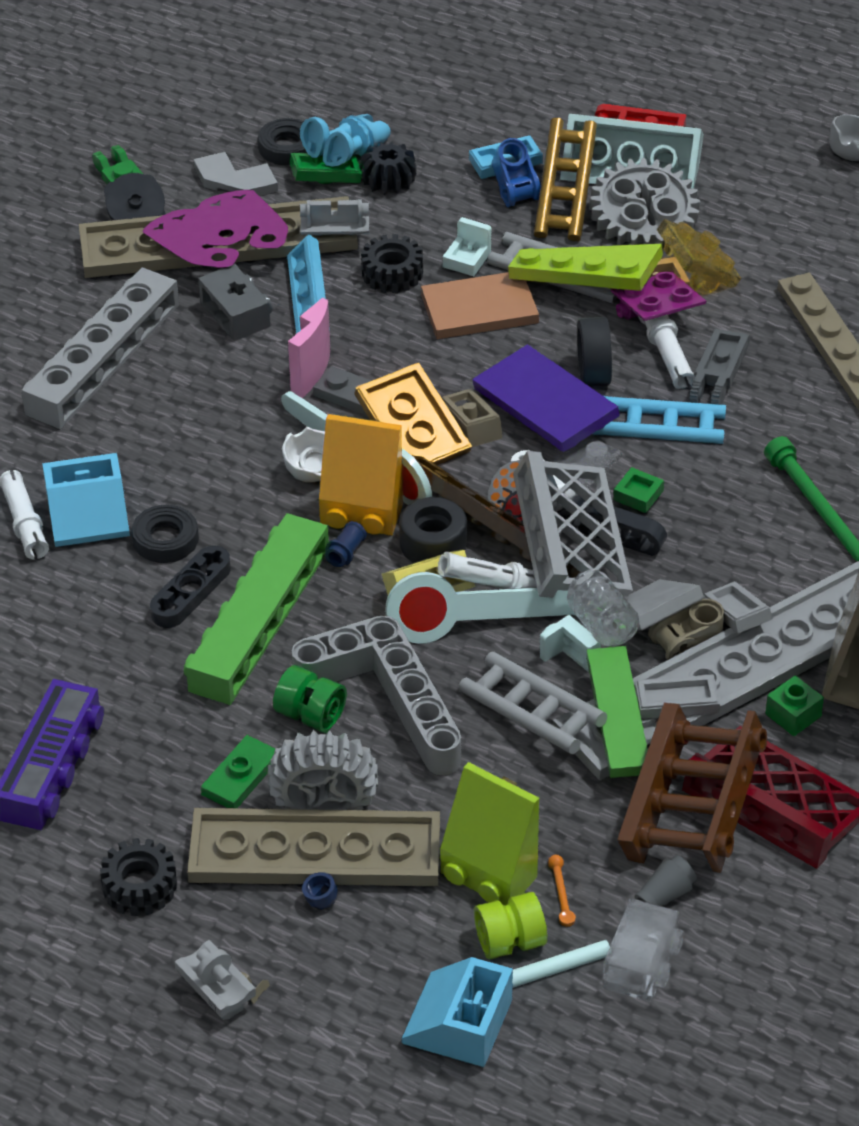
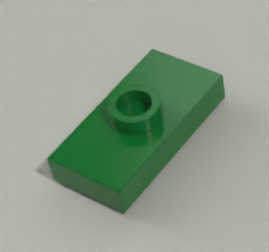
(314, 169)
(239, 773)

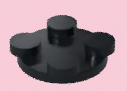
(134, 197)

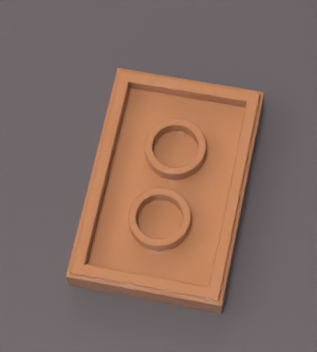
(478, 305)

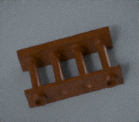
(663, 765)

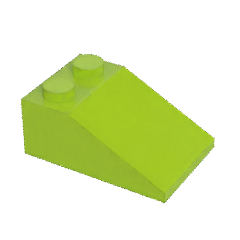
(491, 836)

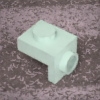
(469, 248)
(567, 637)

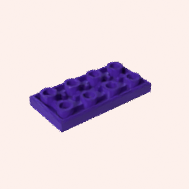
(546, 398)

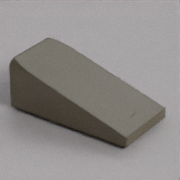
(474, 418)

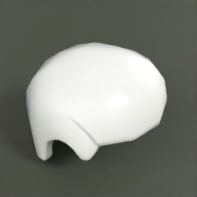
(304, 454)

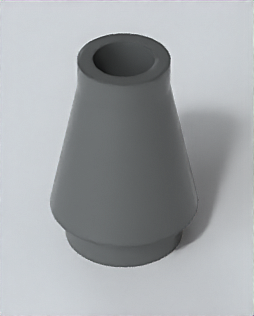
(668, 882)

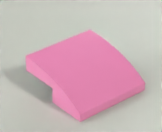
(310, 349)

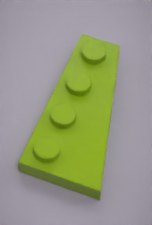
(595, 266)

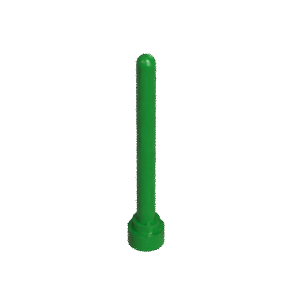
(782, 454)

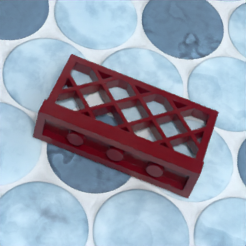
(773, 819)

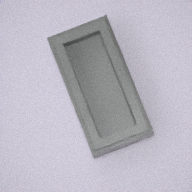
(740, 607)
(693, 693)

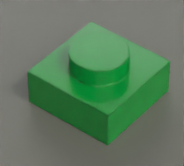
(638, 490)

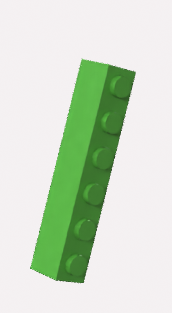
(256, 609)

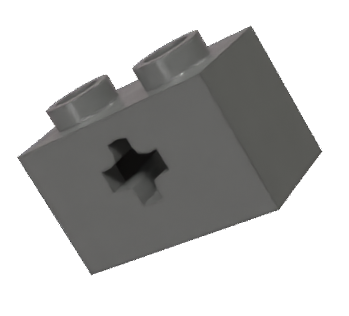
(235, 302)

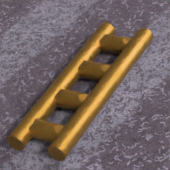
(553, 164)

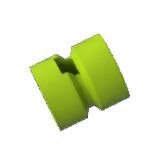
(510, 925)

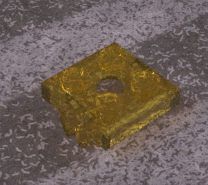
(699, 255)

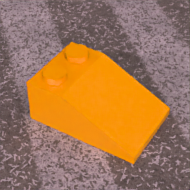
(361, 474)

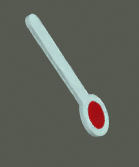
(415, 481)
(429, 605)

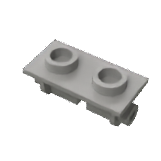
(349, 219)

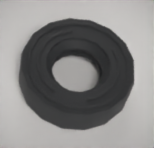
(275, 130)
(166, 550)

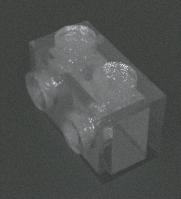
(641, 950)

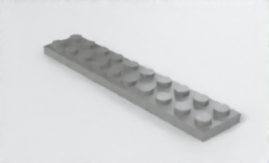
(745, 661)

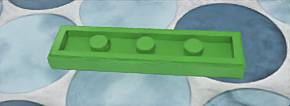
(616, 696)

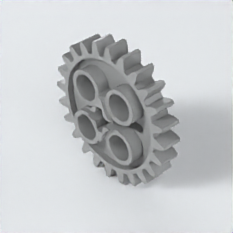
(624, 214)

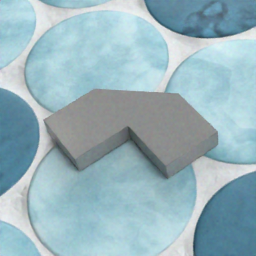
(218, 172)

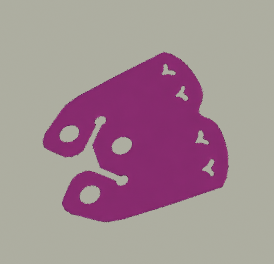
(205, 222)

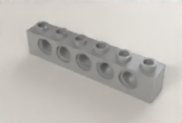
(100, 348)

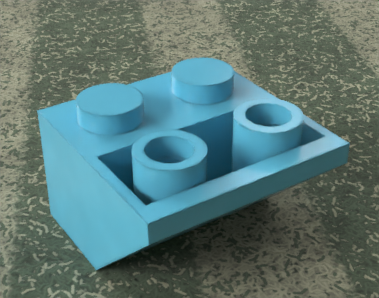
(86, 499)
(461, 1010)

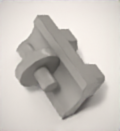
(216, 979)

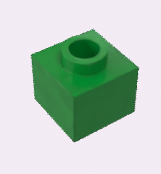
(794, 705)

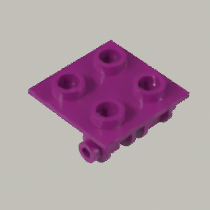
(659, 297)

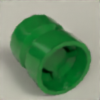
(305, 697)

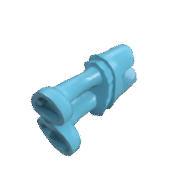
(339, 145)

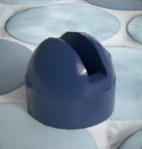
(316, 891)

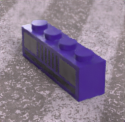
(49, 754)

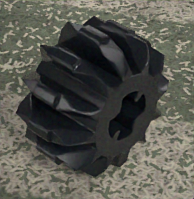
(388, 167)

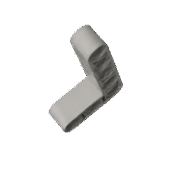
(383, 647)

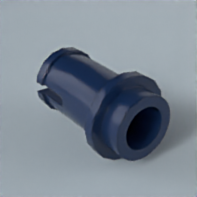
(345, 544)

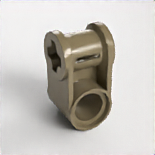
(688, 627)

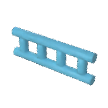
(670, 412)

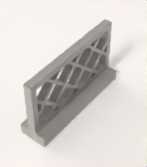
(545, 525)

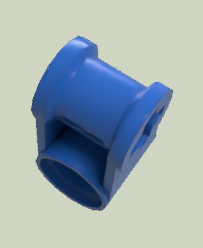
(518, 179)

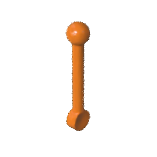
(566, 917)

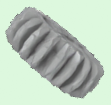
(323, 773)

